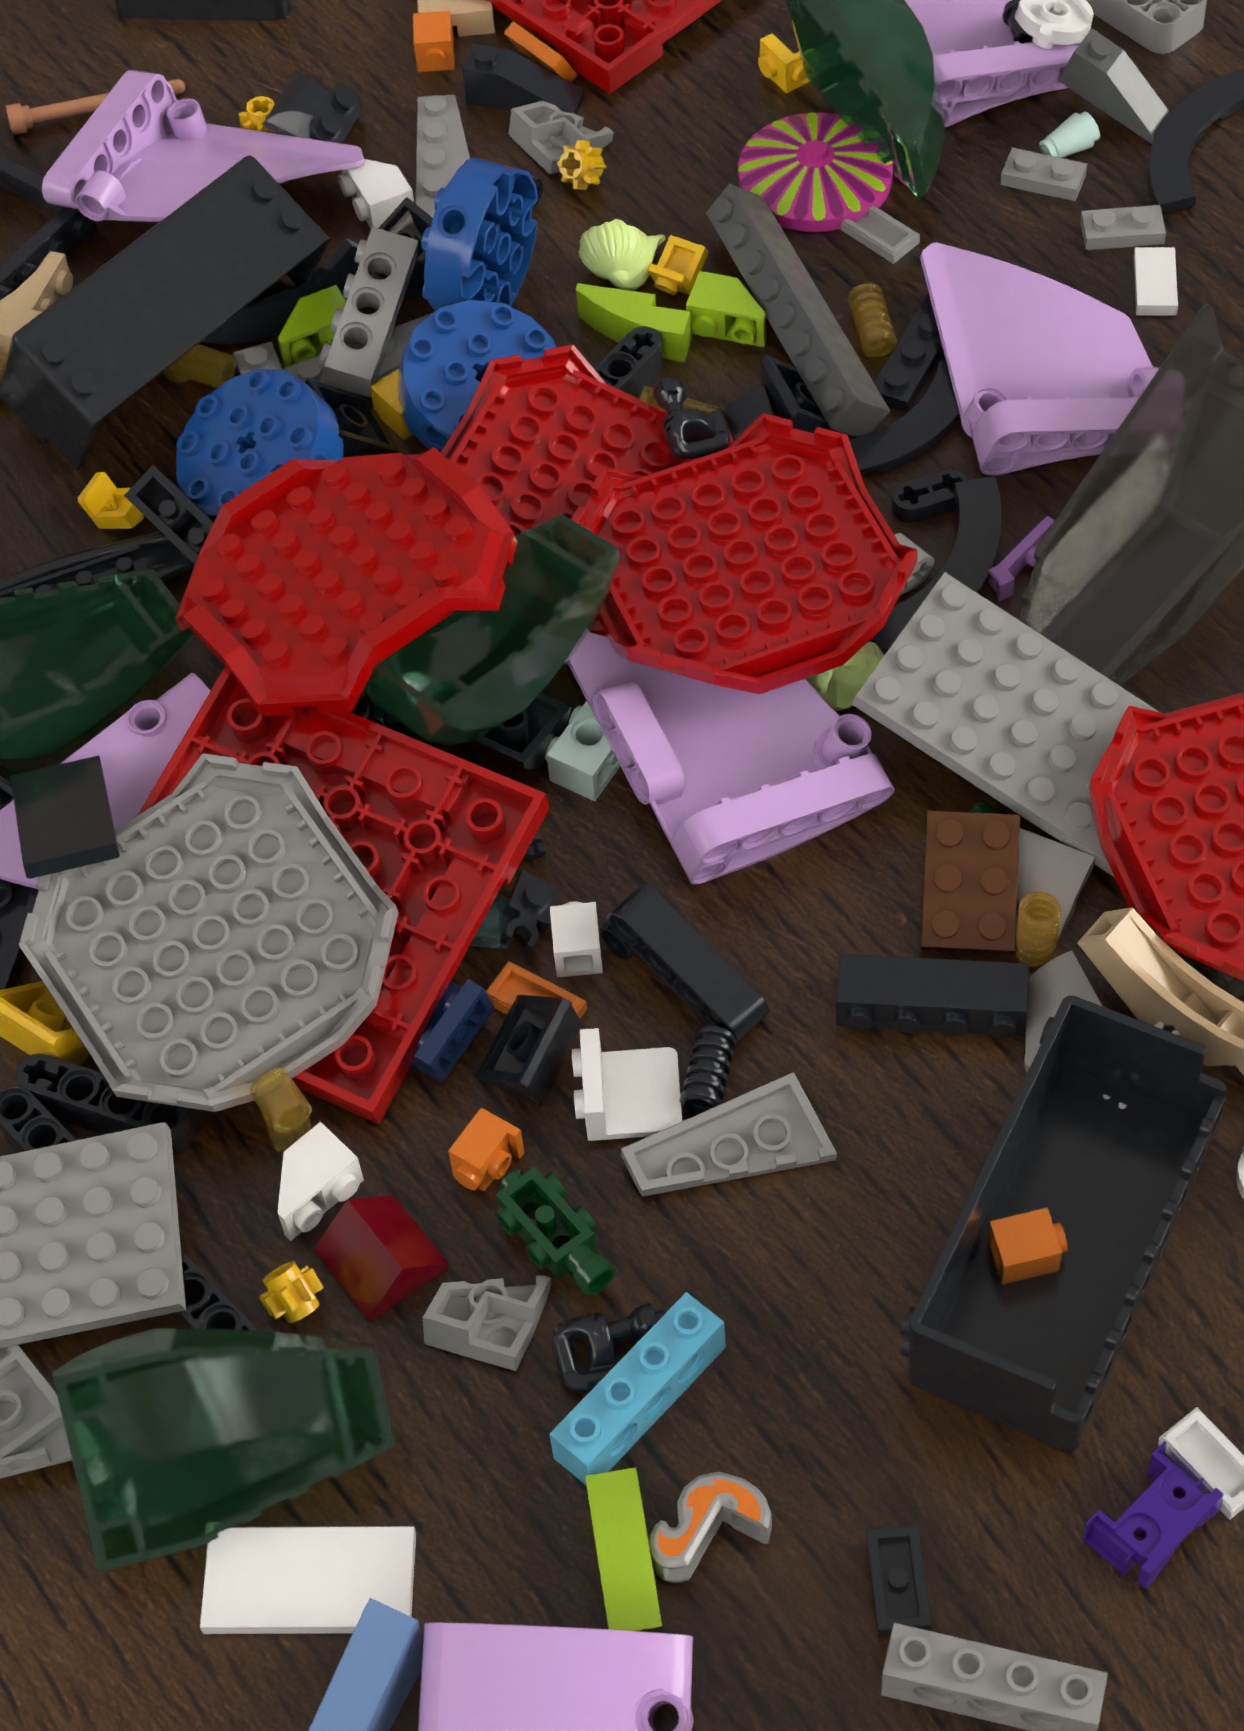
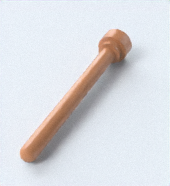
(23, 118)

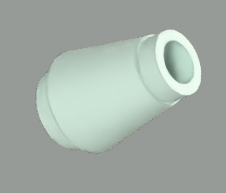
(1071, 136)

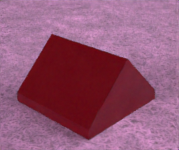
(378, 1254)

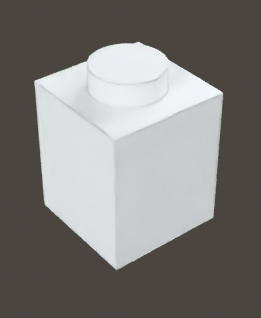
(576, 939)

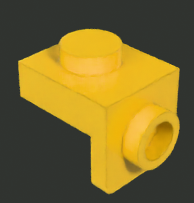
(781, 64)
(678, 266)
(108, 505)

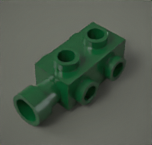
(553, 1225)

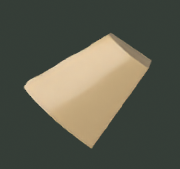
(469, 16)

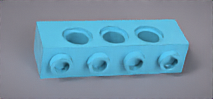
(638, 1389)

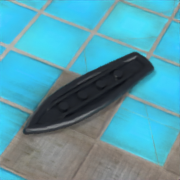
(125, 556)

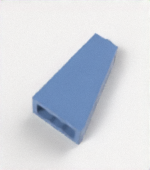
(373, 1672)

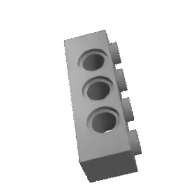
(359, 368)
(991, 1682)

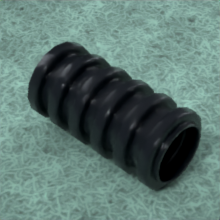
(708, 1069)

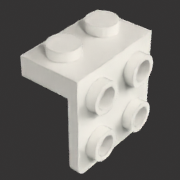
(625, 1090)

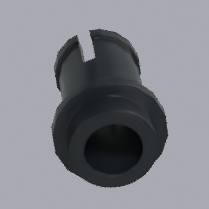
(1009, 19)

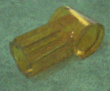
(204, 366)
(282, 1107)

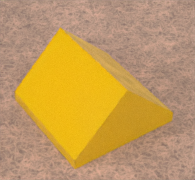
(38, 1025)

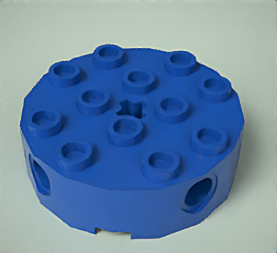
(480, 235)
(450, 358)
(249, 432)

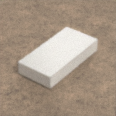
(1155, 281)
(1206, 1453)

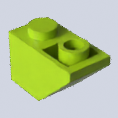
(725, 310)
(310, 326)

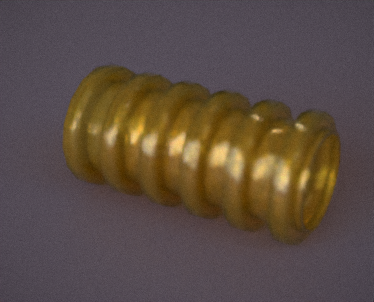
(872, 320)
(1037, 929)

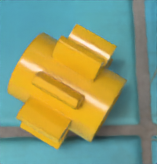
(256, 114)
(581, 164)
(291, 1292)

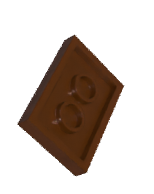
(970, 882)

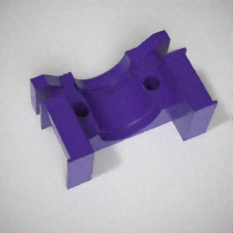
(1159, 1516)

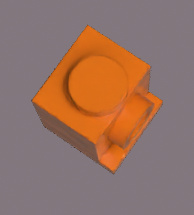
(484, 1150)

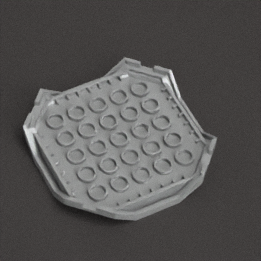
(215, 940)

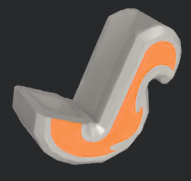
(701, 1511)

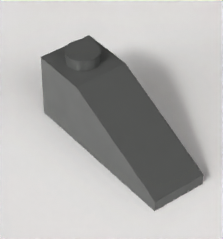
(1114, 84)

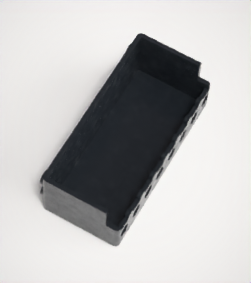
(155, 304)
(1116, 1184)

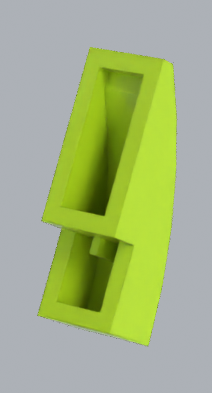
(620, 311)
(623, 1550)

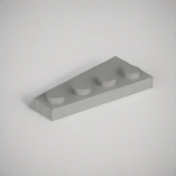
(739, 1139)

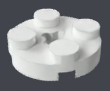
(1055, 21)

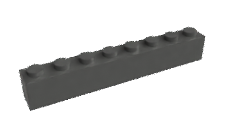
(797, 312)

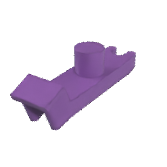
(1018, 558)

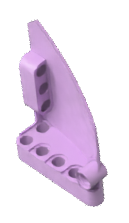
(729, 766)
(551, 1678)

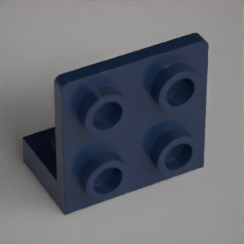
(452, 1029)

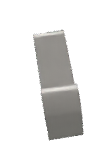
(1153, 23)

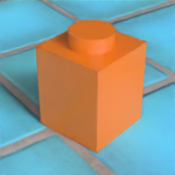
(433, 41)
(1026, 1245)

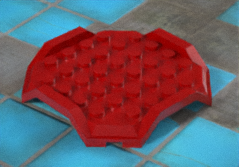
(547, 431)
(748, 560)
(339, 570)
(1174, 825)

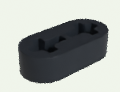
(928, 494)

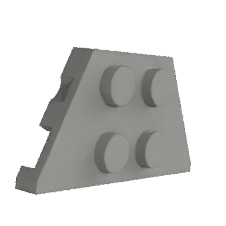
(29, 1417)

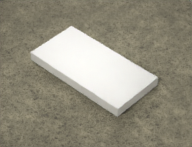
(304, 1578)

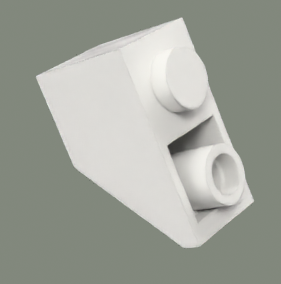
(375, 190)
(314, 1178)

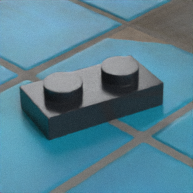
(898, 1578)

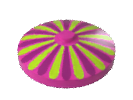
(814, 172)

